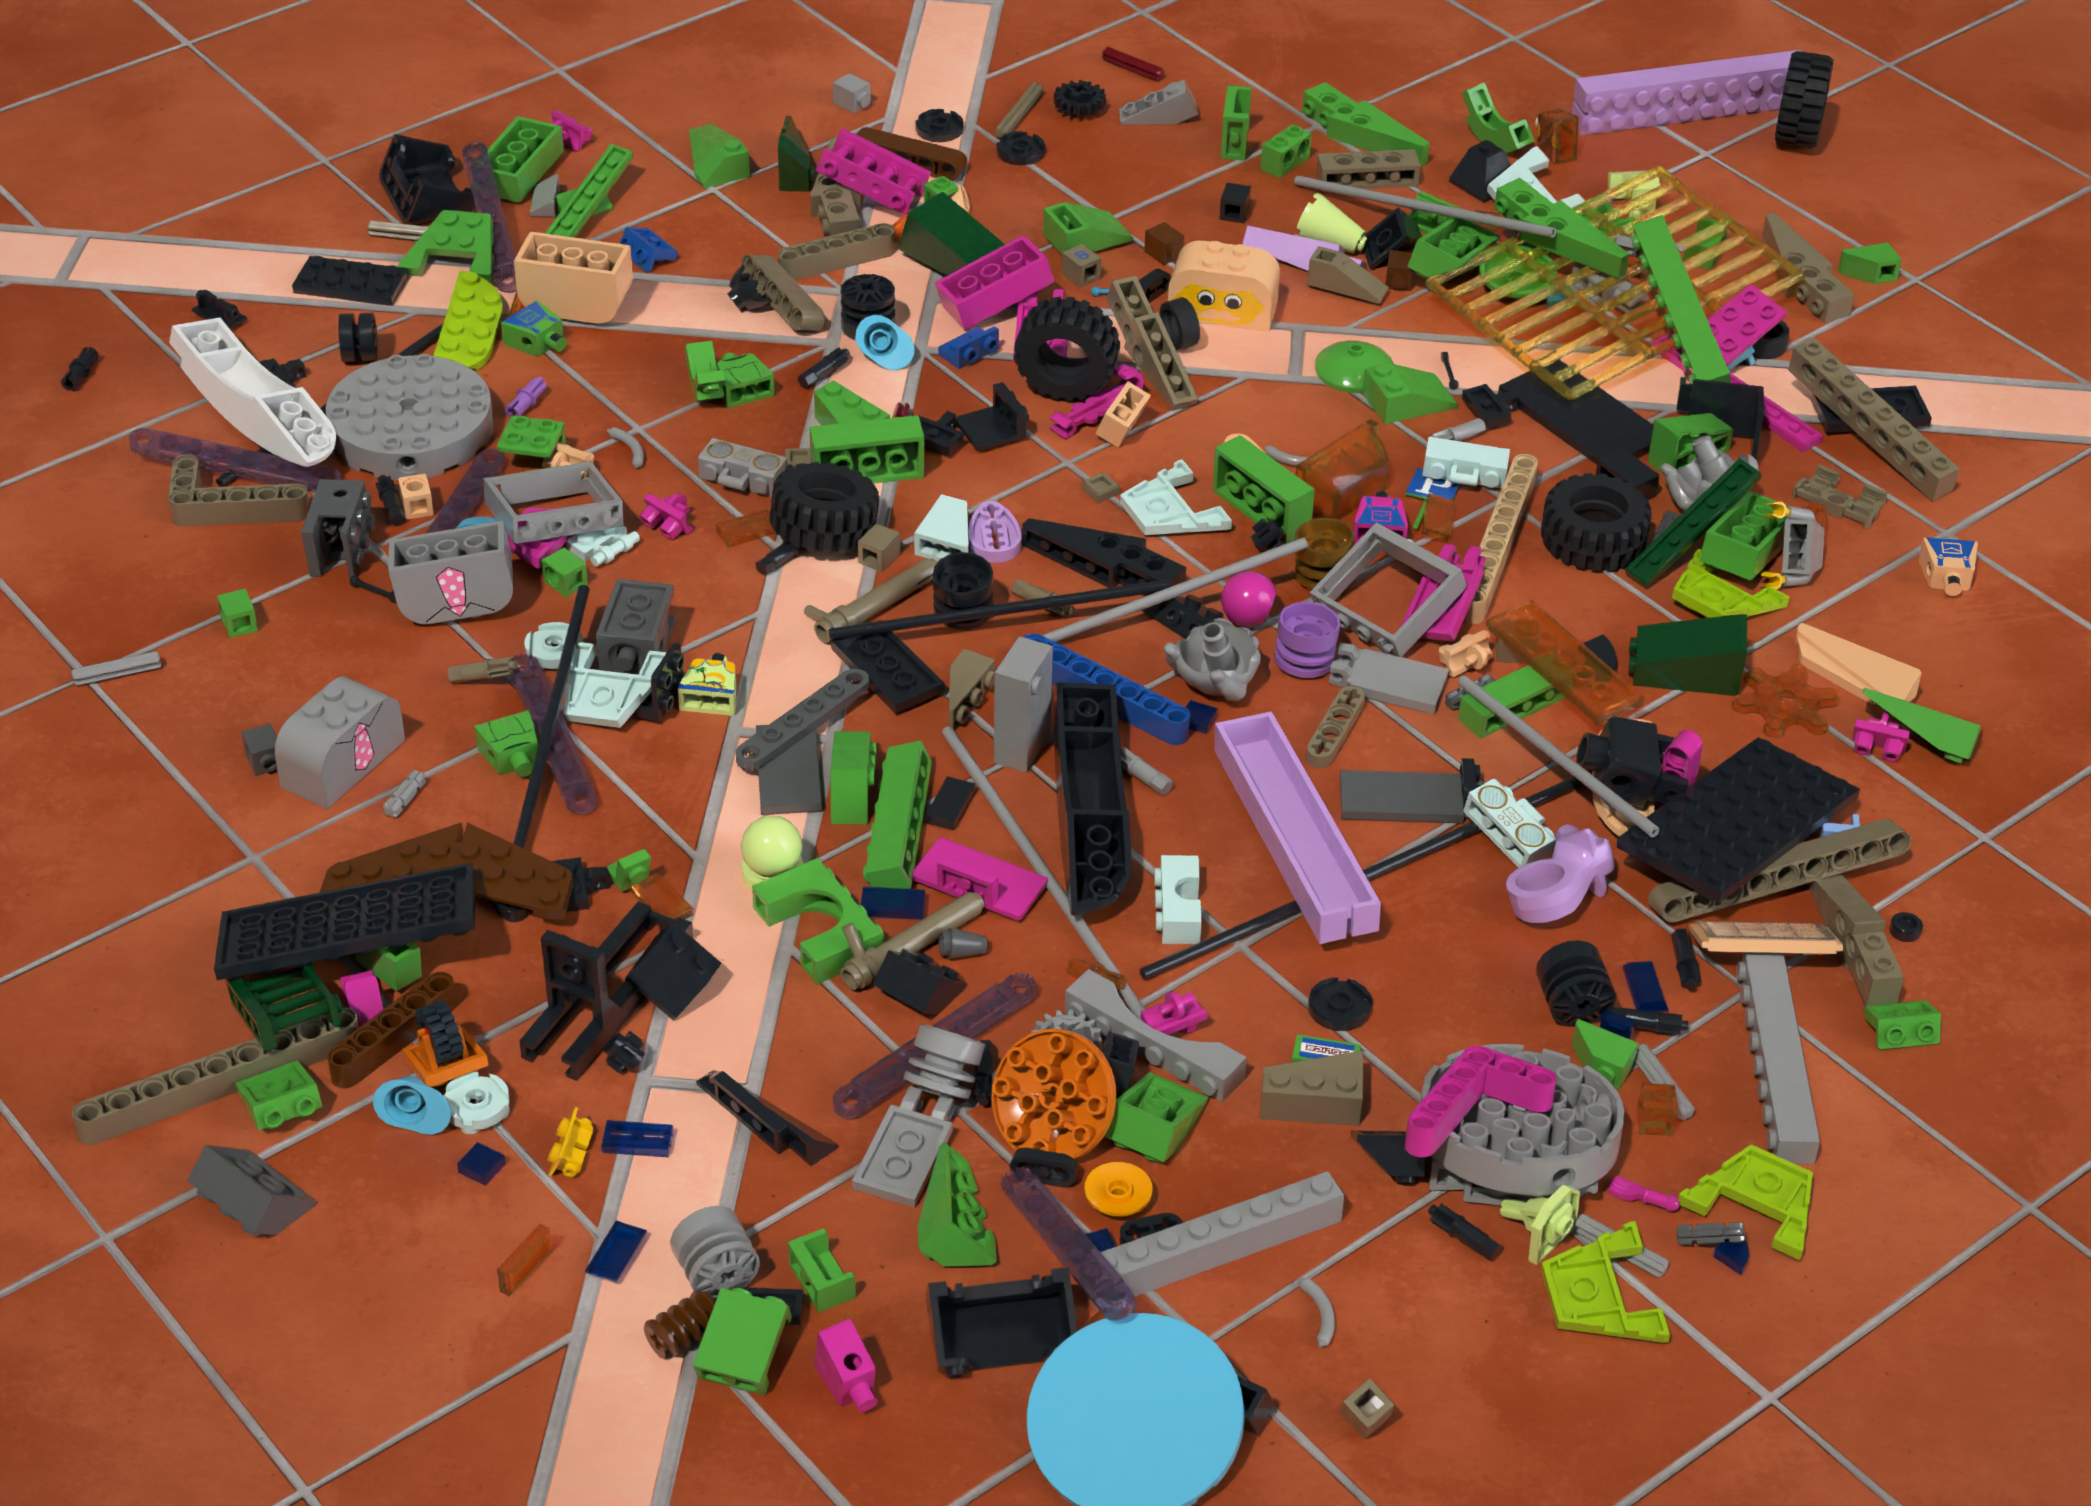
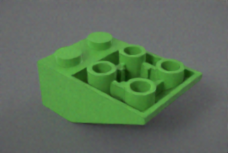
(1073, 224)

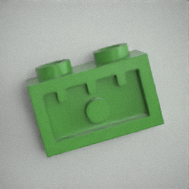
(1904, 1024)

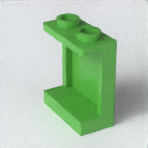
(1236, 122)
(741, 1340)

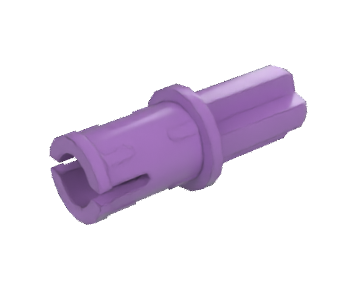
(526, 397)

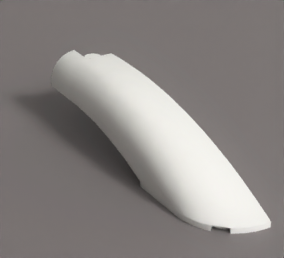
(250, 396)

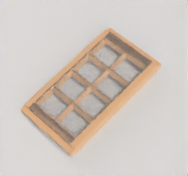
(1765, 937)

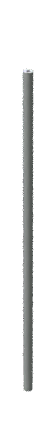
(1038, 864)

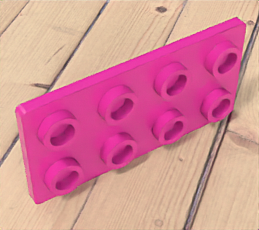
(1743, 322)
(963, 870)

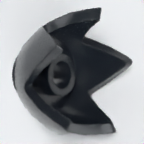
(743, 291)

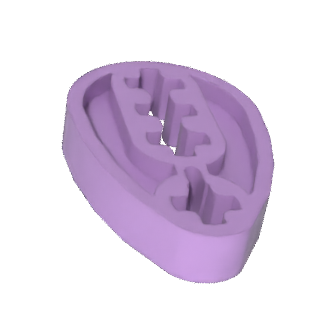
(1007, 530)

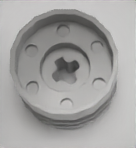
(944, 1061)
(714, 1250)

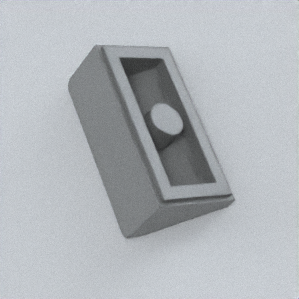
(544, 197)

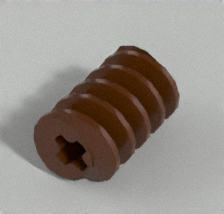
(679, 1323)

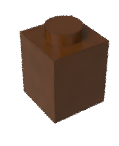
(1163, 243)
(1398, 274)

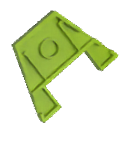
(1716, 598)
(1765, 1185)
(1587, 1294)

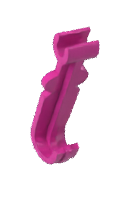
(1095, 405)

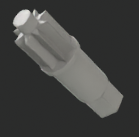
(1462, 431)
(1143, 771)

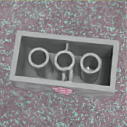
(452, 573)
(337, 740)

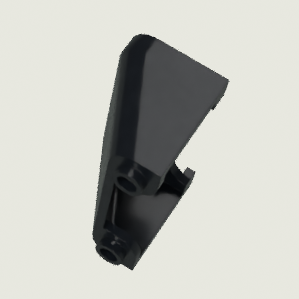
(419, 180)
(1000, 1322)

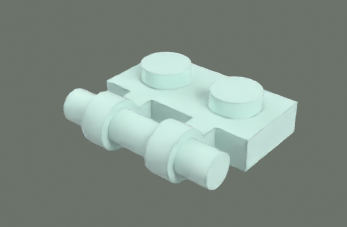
(602, 544)

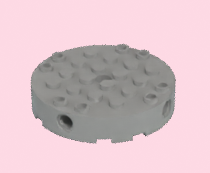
(410, 416)
(1532, 1150)

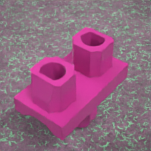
(573, 133)
(670, 511)
(1880, 734)
(1175, 1014)

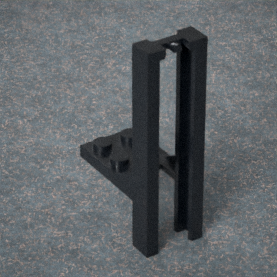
(579, 974)

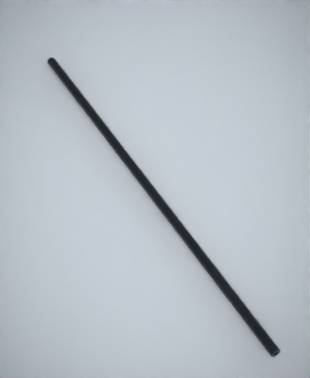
(1372, 872)

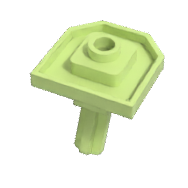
(1545, 1218)

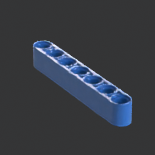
(1134, 702)

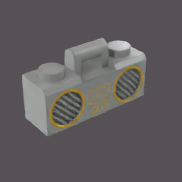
(740, 466)

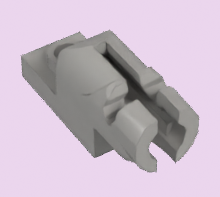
(1609, 293)

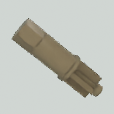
(1028, 591)
(481, 670)

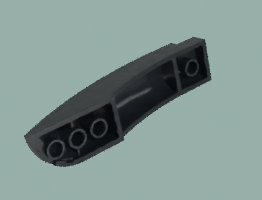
(1090, 796)

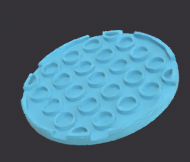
(1135, 1414)

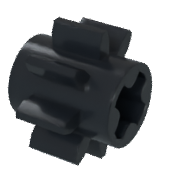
(1267, 534)
(624, 1051)

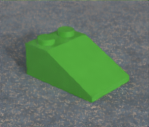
(1404, 392)
(1155, 1117)

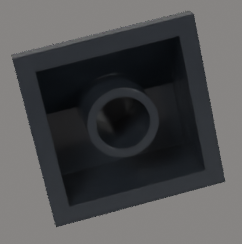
(672, 970)

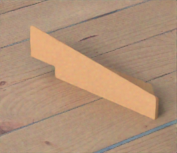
(1855, 666)

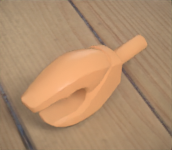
(961, 198)

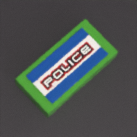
(1314, 1047)

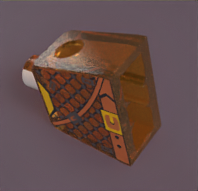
(1558, 135)

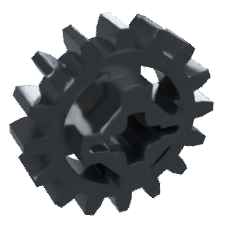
(1079, 98)

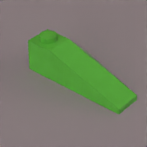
(717, 156)
(1943, 731)
(951, 1217)

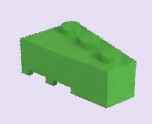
(1675, 435)
(851, 776)

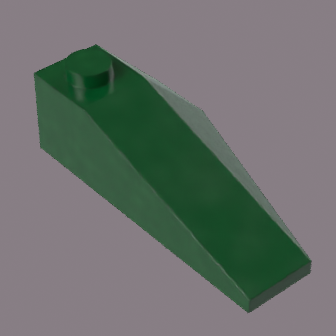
(793, 160)

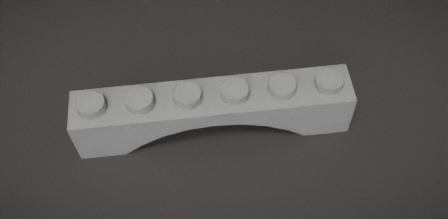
(1204, 1065)

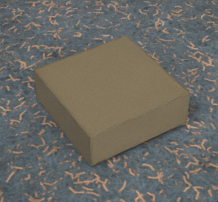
(797, 456)
(1100, 487)

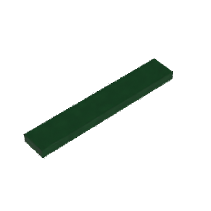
(1693, 523)

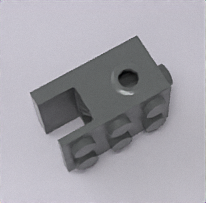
(338, 525)
(634, 624)

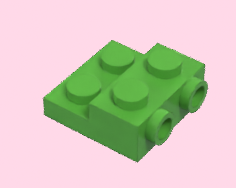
(279, 1095)

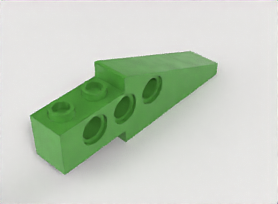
(1360, 123)
(1574, 234)

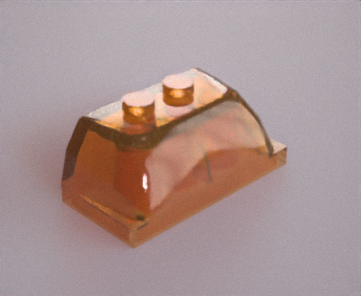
(1346, 472)

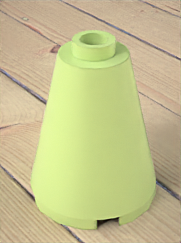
(1329, 224)

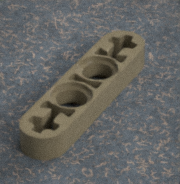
(1335, 726)

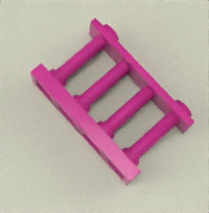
(873, 171)

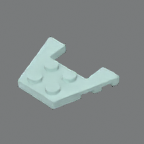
(1523, 168)
(1161, 510)
(602, 695)

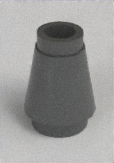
(960, 943)

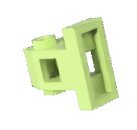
(1617, 178)

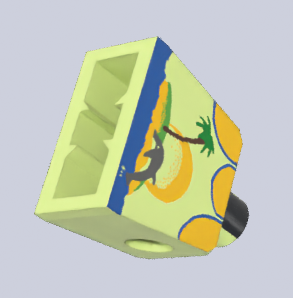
(709, 686)

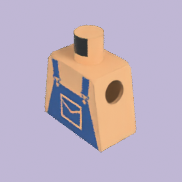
(1948, 563)

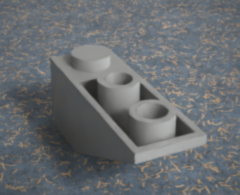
(1161, 107)

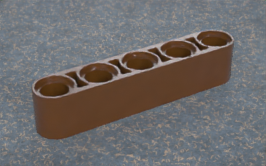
(930, 156)
(386, 1032)

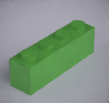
(1520, 691)

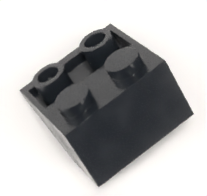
(918, 981)

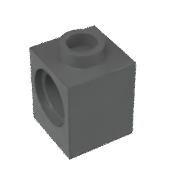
(260, 748)

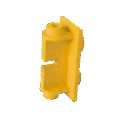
(565, 1154)

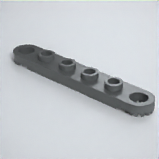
(802, 719)

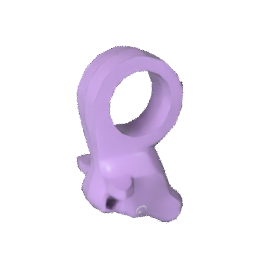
(1557, 885)

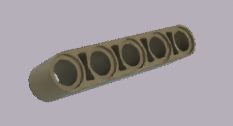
(838, 251)
(787, 296)

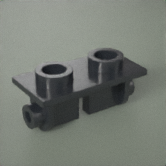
(211, 308)

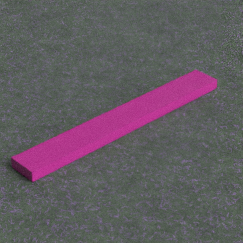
(1775, 417)

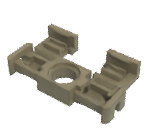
(1819, 490)

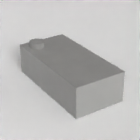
(1022, 704)

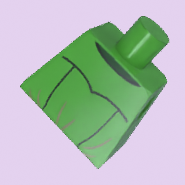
(745, 379)
(508, 743)

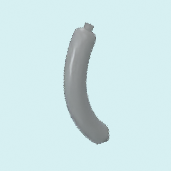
(631, 442)
(1283, 457)
(1325, 1309)

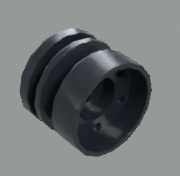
(864, 297)
(960, 583)
(1575, 982)

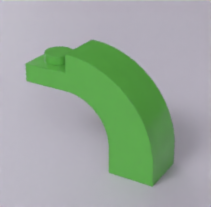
(1490, 126)
(702, 371)

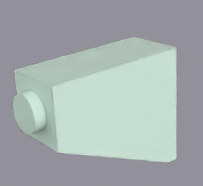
(943, 529)

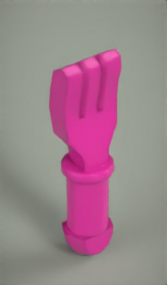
(1631, 1191)

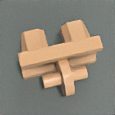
(566, 455)
(1467, 653)

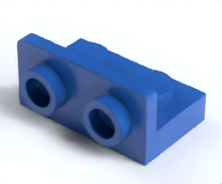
(647, 247)
(970, 346)

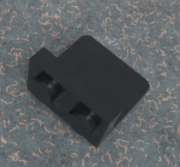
(995, 424)
(663, 686)

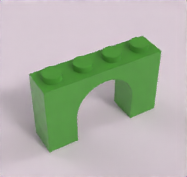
(815, 889)

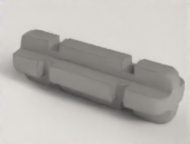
(404, 793)

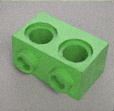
(1286, 151)

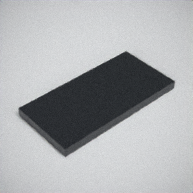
(1590, 423)

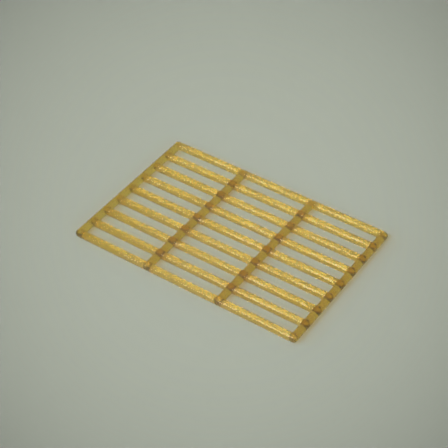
(1598, 312)

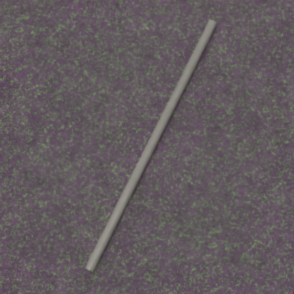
(1426, 206)

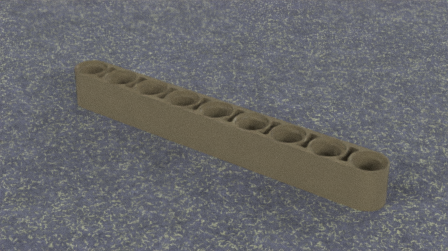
(1798, 866)
(204, 1079)

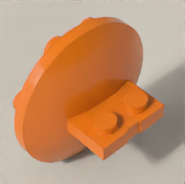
(1054, 1093)

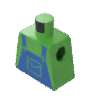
(534, 330)

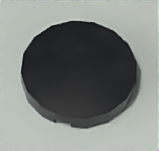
(939, 126)
(1020, 149)
(1340, 1004)

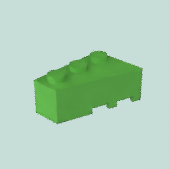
(839, 405)

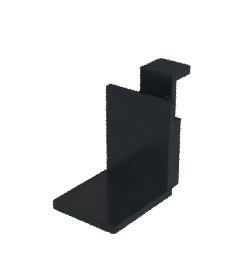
(1733, 403)

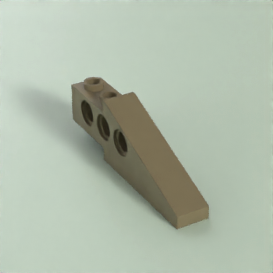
(835, 204)
(1819, 289)
(1150, 343)
(1863, 939)

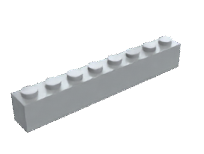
(1778, 1057)
(1227, 1234)

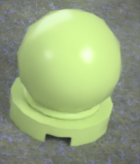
(769, 849)

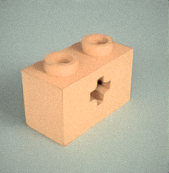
(1122, 414)

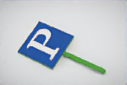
(1421, 486)

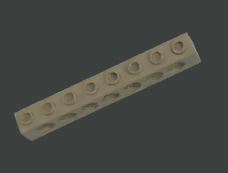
(1873, 419)

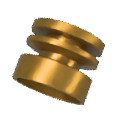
(1327, 544)

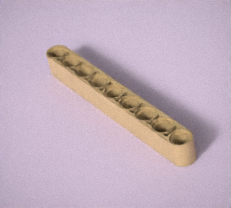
(1502, 531)

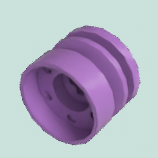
(1306, 639)

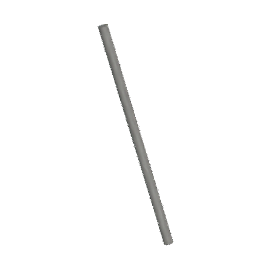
(1177, 590)
(1559, 757)

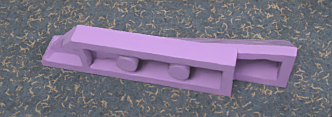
(1289, 247)

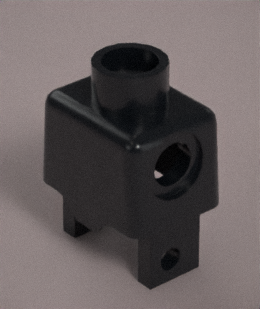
(1629, 761)

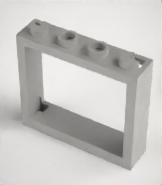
(553, 483)
(1359, 557)

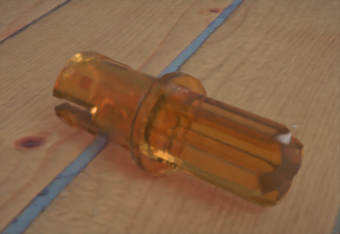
(1078, 967)

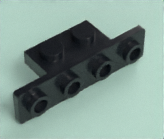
(1183, 614)

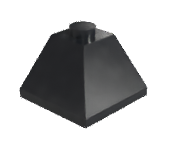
(1479, 168)
(1393, 233)
(1389, 1152)

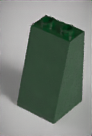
(945, 235)
(1691, 655)

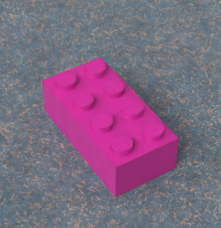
(994, 282)

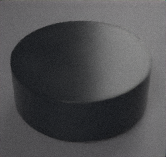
(1906, 927)

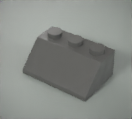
(248, 1190)

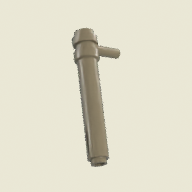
(873, 601)
(866, 963)

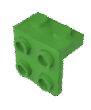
(531, 436)

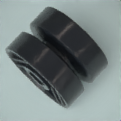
(358, 337)

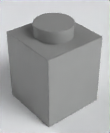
(851, 93)

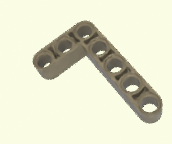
(230, 505)

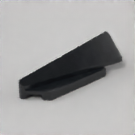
(766, 1120)

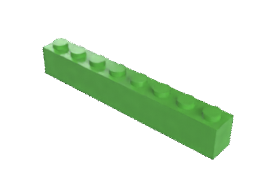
(1679, 301)

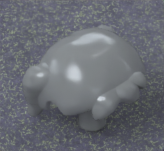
(1693, 480)
(1216, 659)

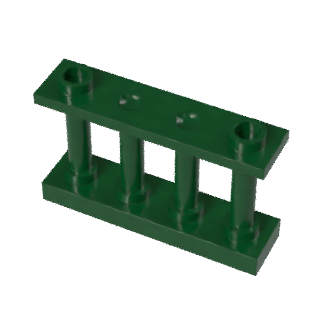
(261, 1018)

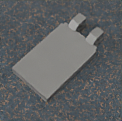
(1389, 677)
(905, 1150)

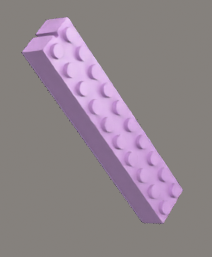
(1680, 93)
(1297, 828)

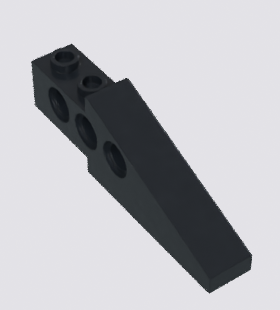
(1100, 554)

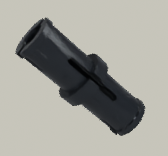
(79, 368)

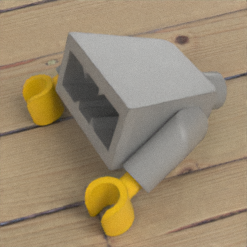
(1801, 547)

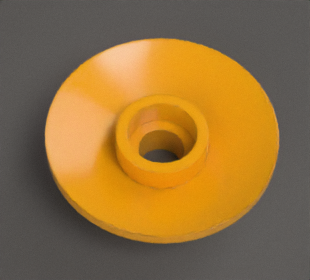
(1118, 1189)

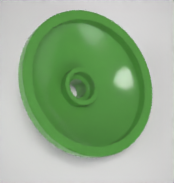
(1514, 274)
(1345, 362)

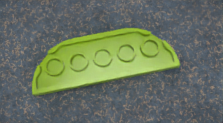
(470, 322)

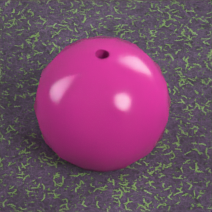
(1248, 598)

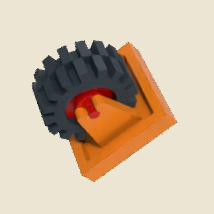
(443, 1047)

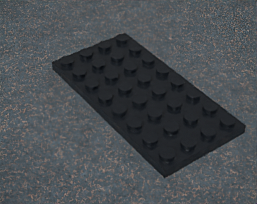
(1739, 819)
(345, 921)

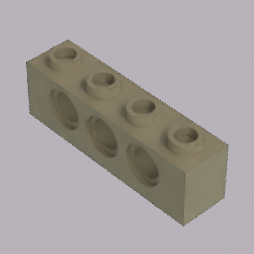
(1370, 168)

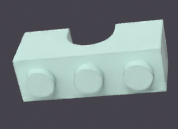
(1178, 899)

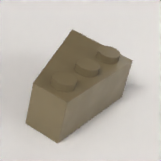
(1315, 1090)

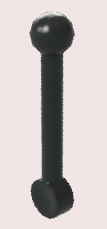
(1453, 384)
(355, 581)

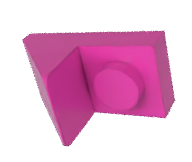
(362, 995)

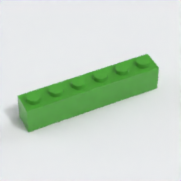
(898, 816)

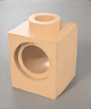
(415, 496)

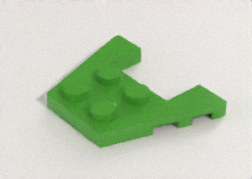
(455, 236)

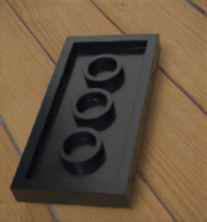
(350, 280)
(1903, 399)
(892, 668)

